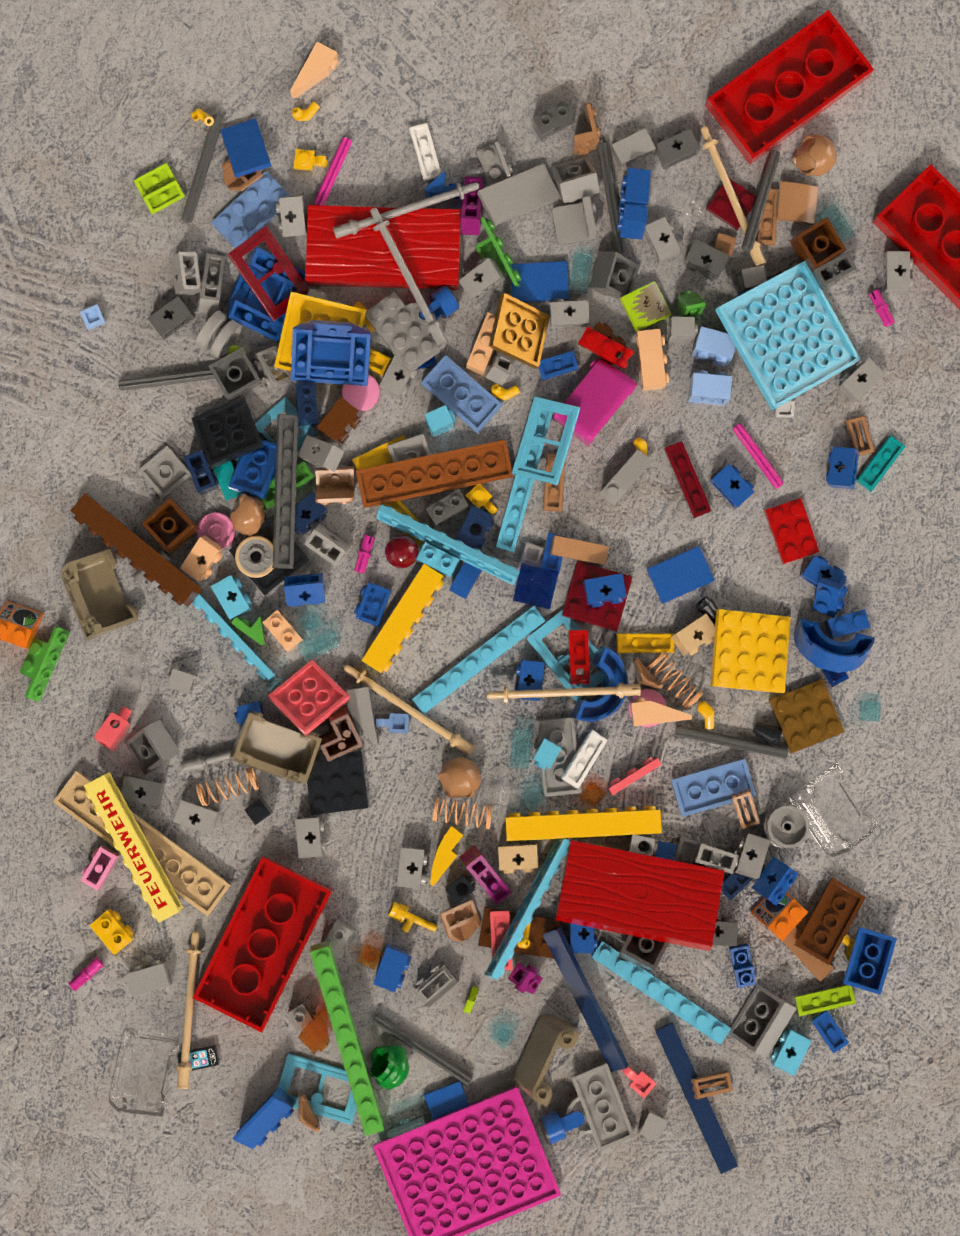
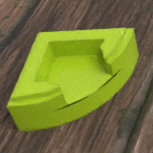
(471, 999)

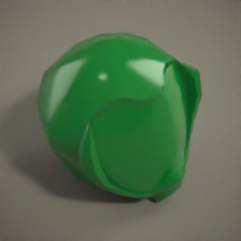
(389, 1066)

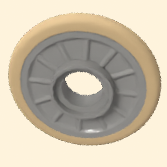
(244, 560)

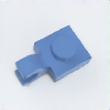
(397, 723)

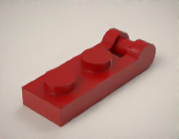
(605, 347)
(578, 656)

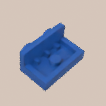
(830, 597)
(373, 604)

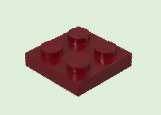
(722, 207)

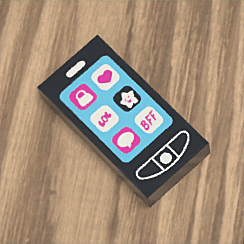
(202, 1057)

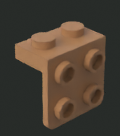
(587, 142)
(335, 486)

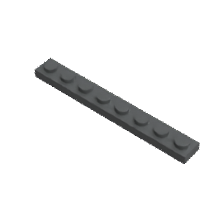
(285, 491)

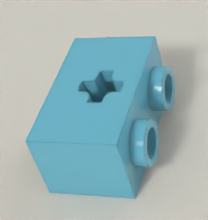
(440, 420)
(438, 559)
(232, 608)
(546, 754)
(790, 1061)

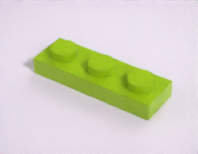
(824, 1000)

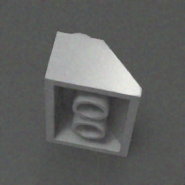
(762, 1021)

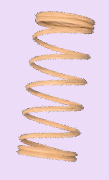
(686, 704)
(250, 775)
(488, 813)

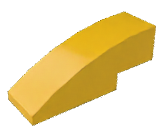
(445, 854)

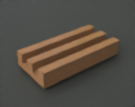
(866, 432)
(741, 795)
(696, 1088)

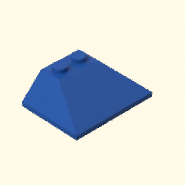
(245, 306)
(330, 353)

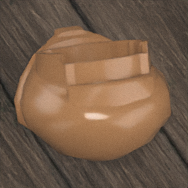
(815, 155)
(247, 514)
(460, 778)

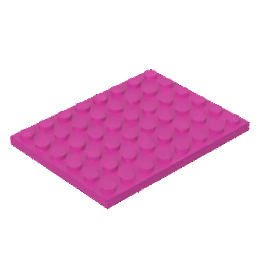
(468, 1168)

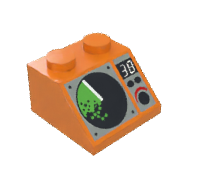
(19, 624)
(779, 918)

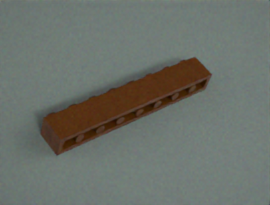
(136, 550)

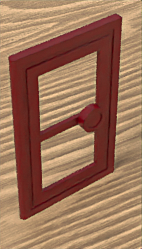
(282, 265)

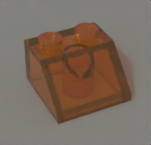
(317, 1032)

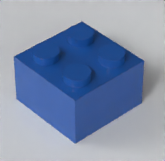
(391, 967)

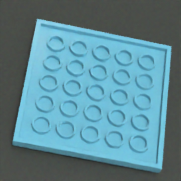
(787, 335)

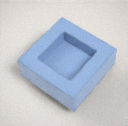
(93, 317)

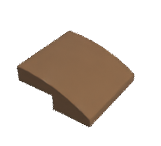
(797, 203)

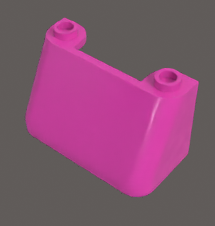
(598, 398)

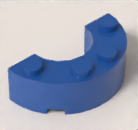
(828, 653)
(603, 705)

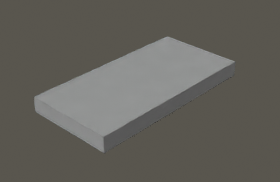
(518, 194)
(561, 733)

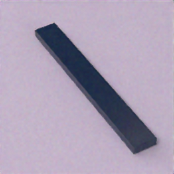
(585, 999)
(700, 1107)

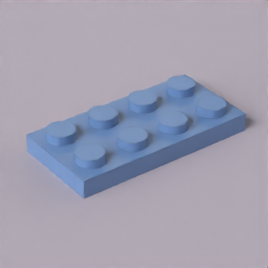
(250, 210)
(461, 394)
(711, 787)

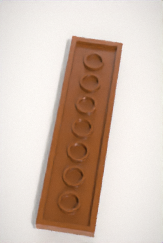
(434, 473)

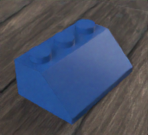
(869, 960)
(265, 1119)

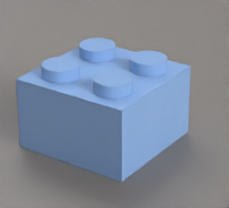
(713, 346)
(709, 388)

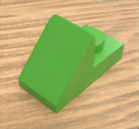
(256, 632)

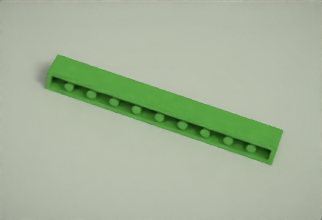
(347, 1038)

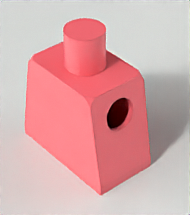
(110, 736)

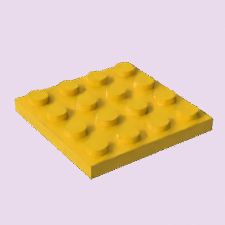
(305, 309)
(750, 651)

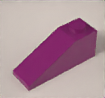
(471, 208)
(485, 874)

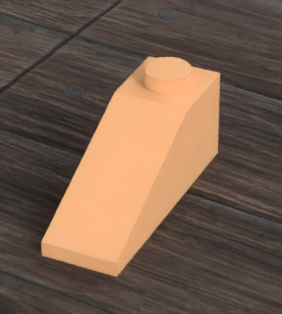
(316, 68)
(650, 712)

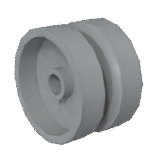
(218, 335)
(796, 823)

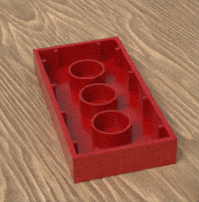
(789, 87)
(928, 225)
(424, 238)
(640, 895)
(262, 944)

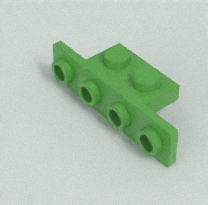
(493, 249)
(42, 661)

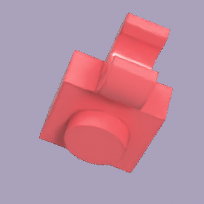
(639, 1081)

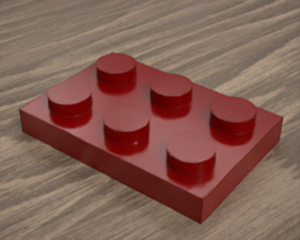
(791, 531)

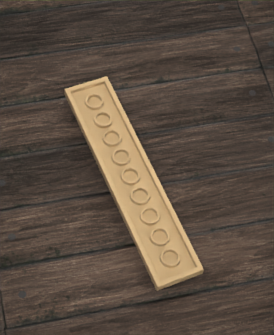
(186, 874)

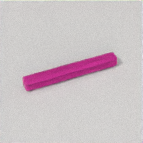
(333, 171)
(758, 456)

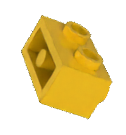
(112, 931)

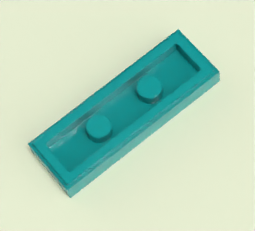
(880, 463)

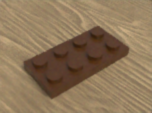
(829, 921)
(537, 945)

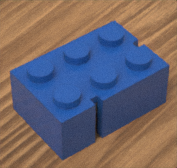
(633, 203)

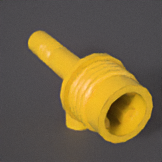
(400, 912)

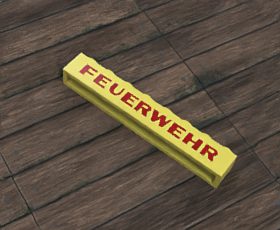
(134, 847)

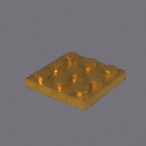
(519, 331)
(806, 716)

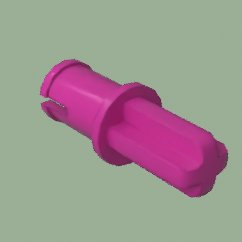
(882, 308)
(364, 554)
(86, 974)

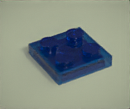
(535, 586)

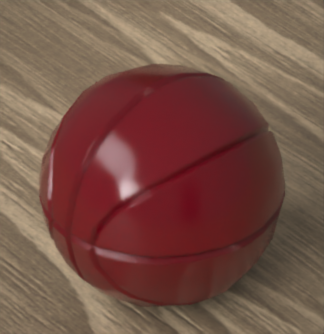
(401, 551)

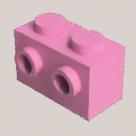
(100, 868)

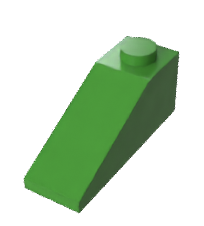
(690, 304)

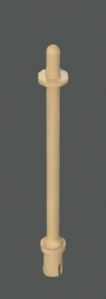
(756, 252)
(619, 690)
(454, 739)
(184, 1066)

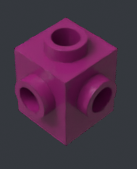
(525, 978)

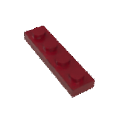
(687, 479)

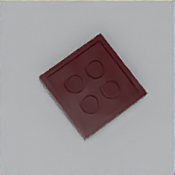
(576, 607)

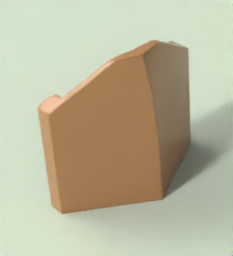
(239, 183)
(643, 676)
(460, 921)
(306, 1114)

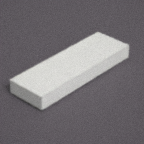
(425, 152)
(584, 759)

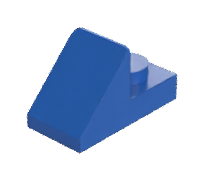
(438, 187)

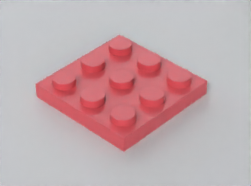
(309, 697)

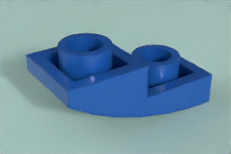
(465, 580)
(742, 965)

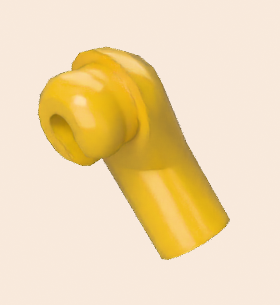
(305, 114)
(203, 116)
(502, 393)
(640, 444)
(708, 713)
(525, 942)
(849, 942)

